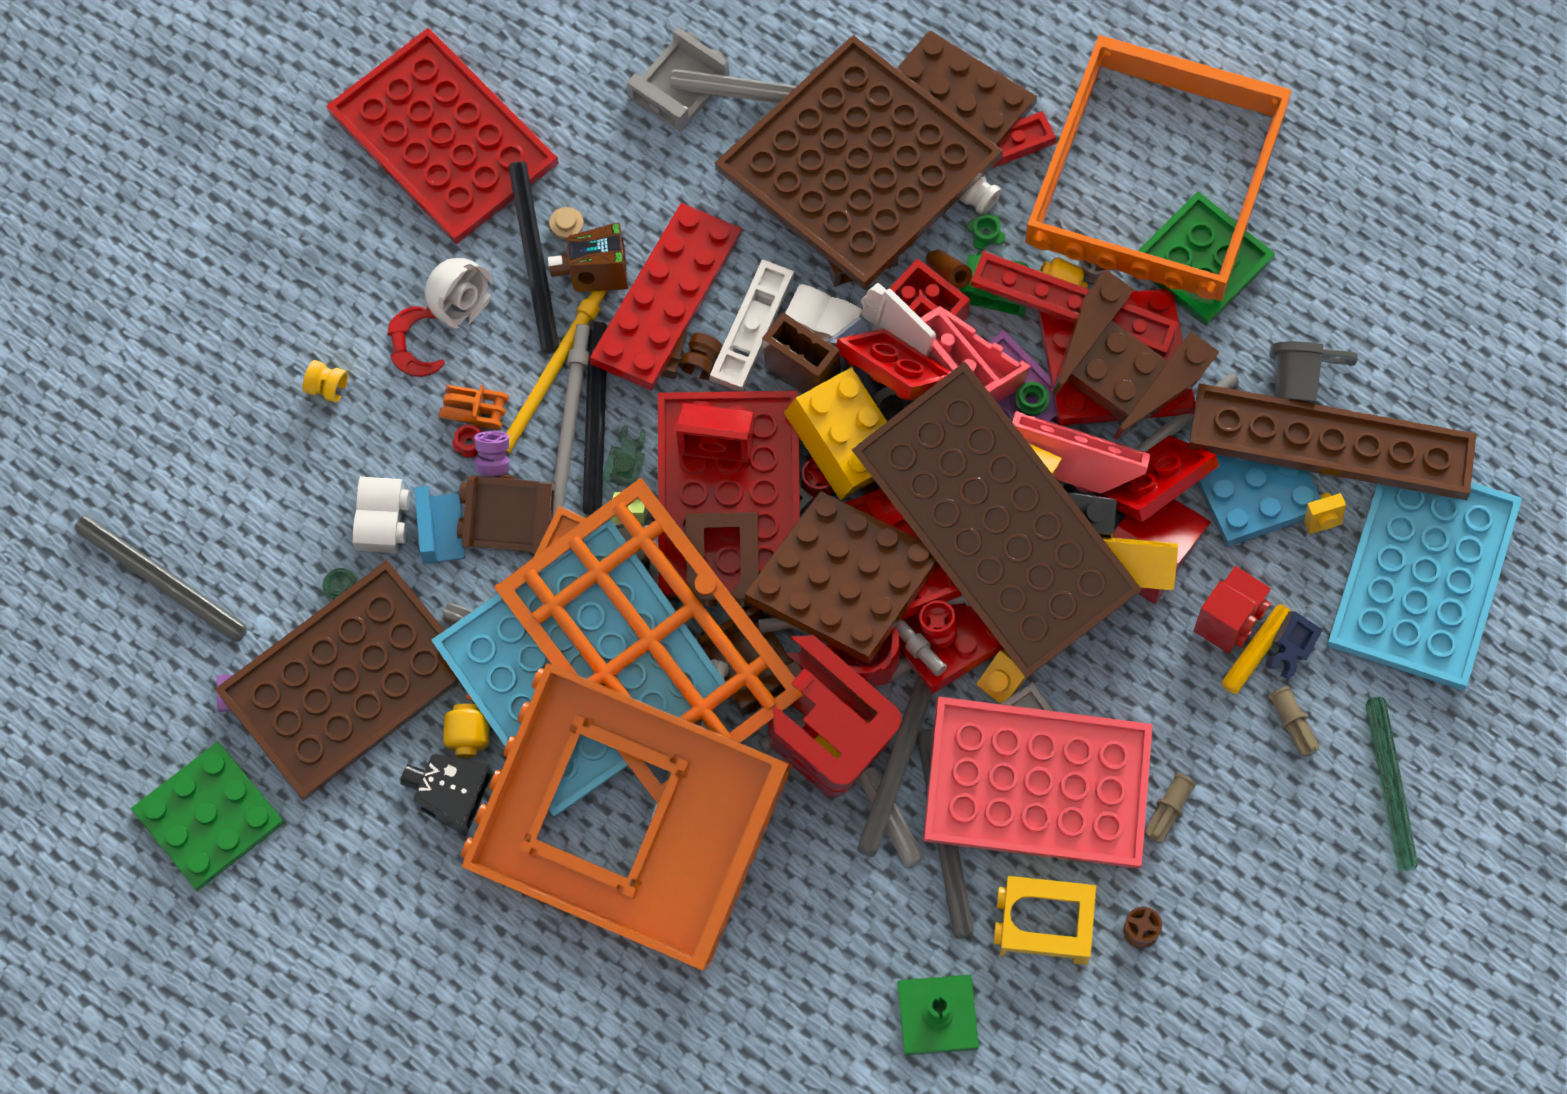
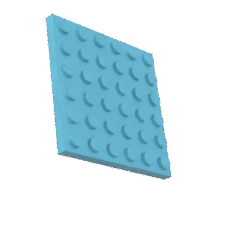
(500, 659)

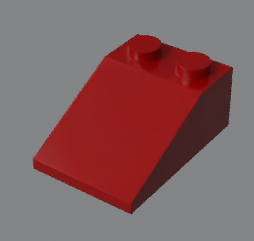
(1171, 525)

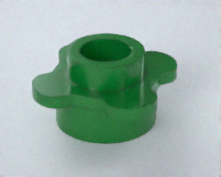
(989, 223)

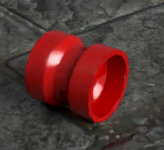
(812, 472)
(938, 616)

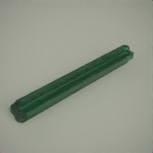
(1391, 784)

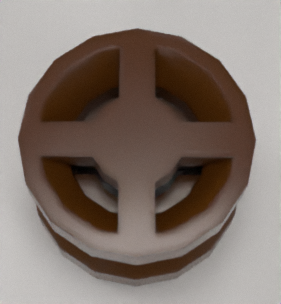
(1145, 920)

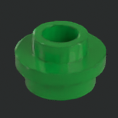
(1032, 389)

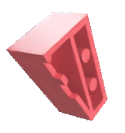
(958, 344)

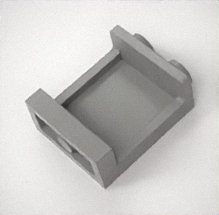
(653, 88)

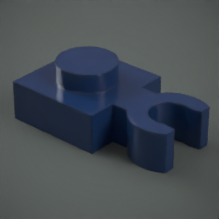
(1296, 640)

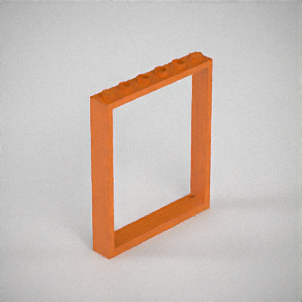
(1184, 76)

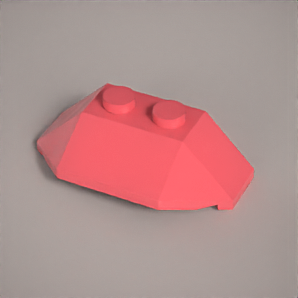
(1086, 460)

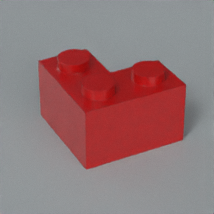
(926, 290)
(1233, 610)

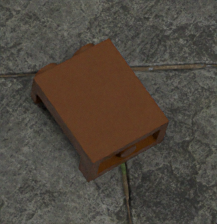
(505, 513)
(743, 698)

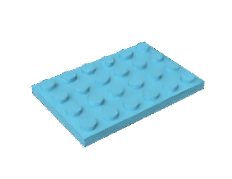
(1425, 580)

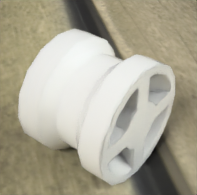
(982, 196)

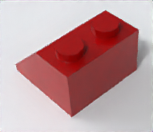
(715, 432)

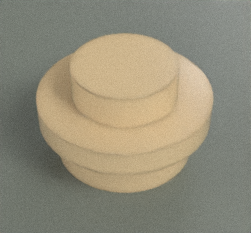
(566, 222)

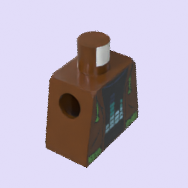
(594, 260)

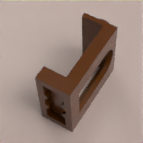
(749, 549)

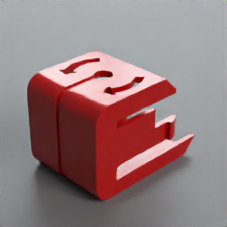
(836, 708)

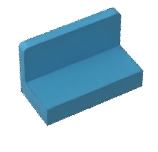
(438, 526)

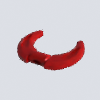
(401, 358)

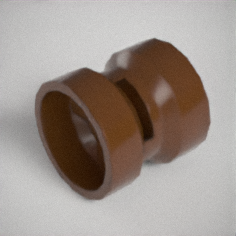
(702, 354)

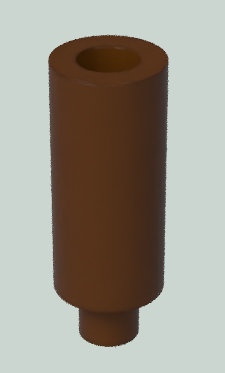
(949, 268)

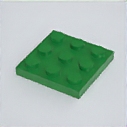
(1200, 239)
(207, 816)

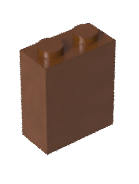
(799, 355)

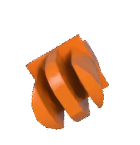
(469, 404)

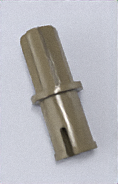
(1294, 721)
(1169, 808)

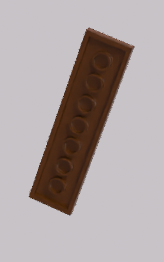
(1333, 441)

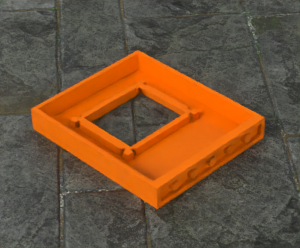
(693, 847)

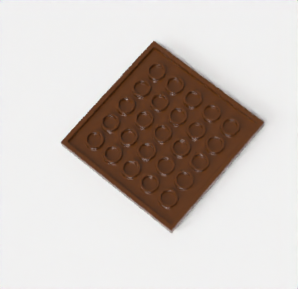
(858, 161)

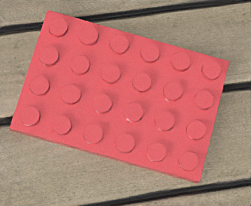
(1038, 782)

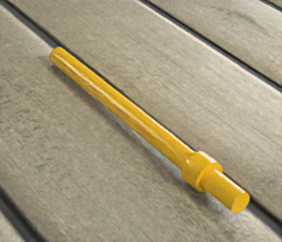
(586, 312)

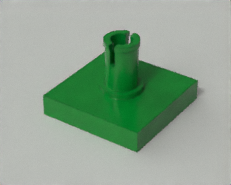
(937, 1015)

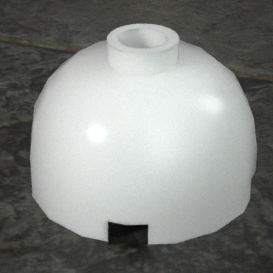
(460, 284)

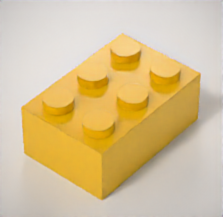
(832, 423)

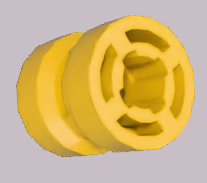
(324, 381)

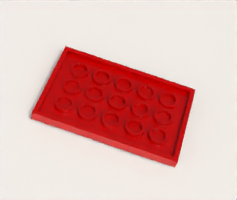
(440, 134)
(721, 486)

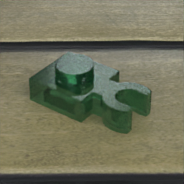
(625, 463)

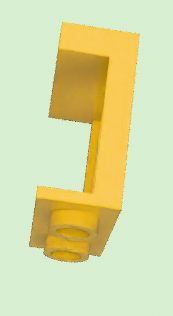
(1016, 940)

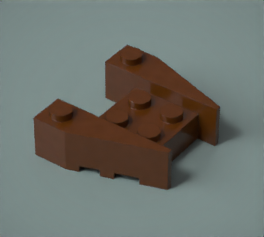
(1121, 369)

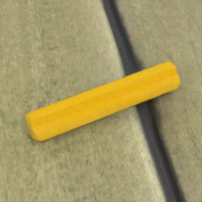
(1254, 651)

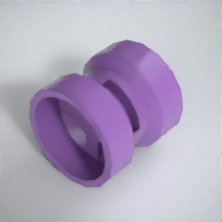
(492, 453)

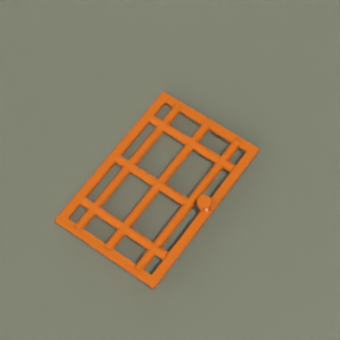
(705, 584)

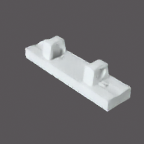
(751, 324)

